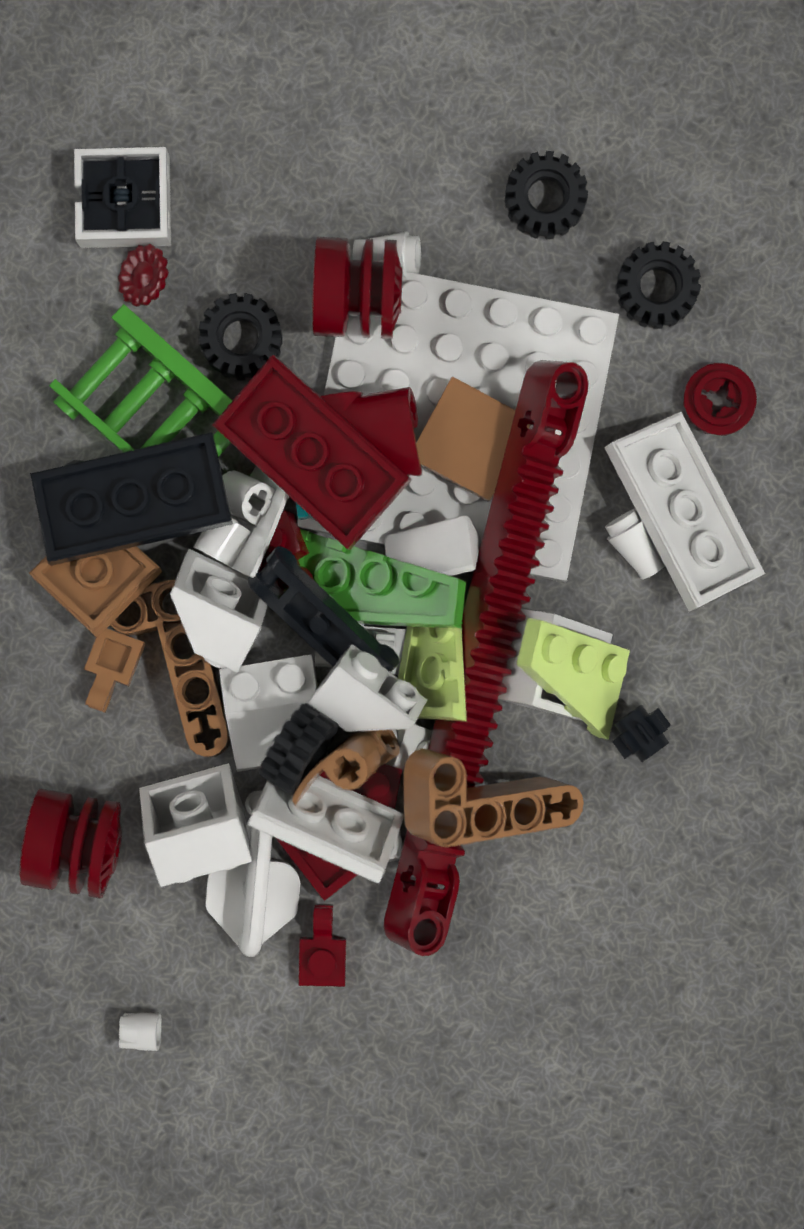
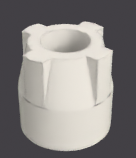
(140, 1031)

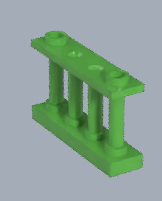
(164, 367)

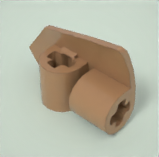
(353, 760)

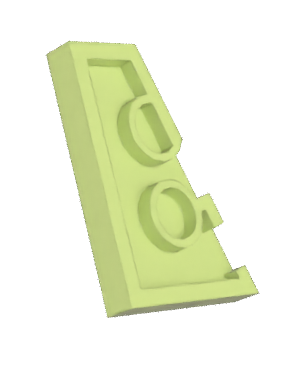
(435, 668)
(577, 670)

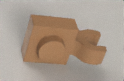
(112, 660)

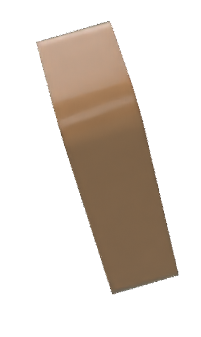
(181, 671)
(499, 808)

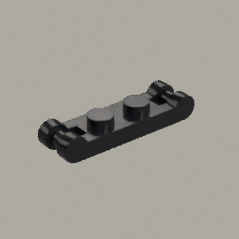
(314, 612)

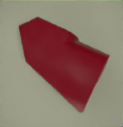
(386, 421)

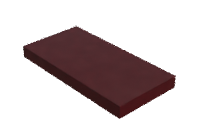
(311, 452)

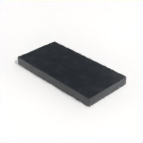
(131, 499)

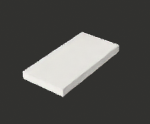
(684, 511)

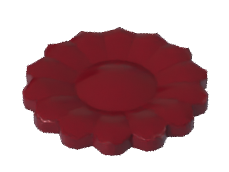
(143, 275)

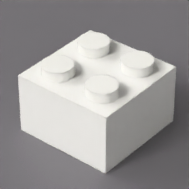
(194, 825)

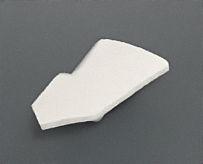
(255, 512)

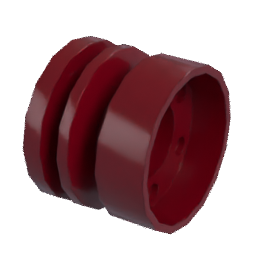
(355, 288)
(71, 843)

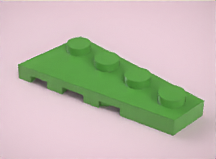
(383, 588)

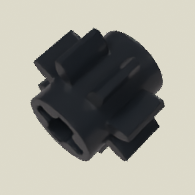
(641, 733)

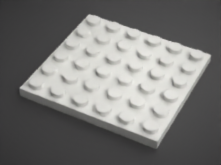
(489, 344)

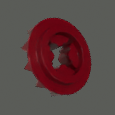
(739, 391)

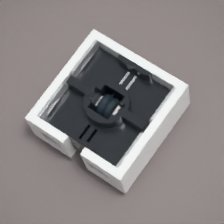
(122, 197)

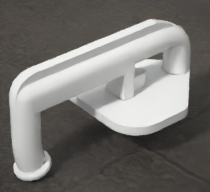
(254, 896)

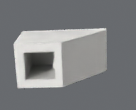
(366, 695)

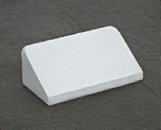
(443, 546)

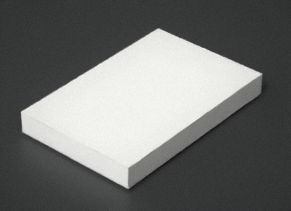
(331, 825)

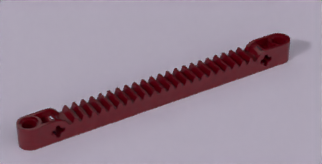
(489, 629)

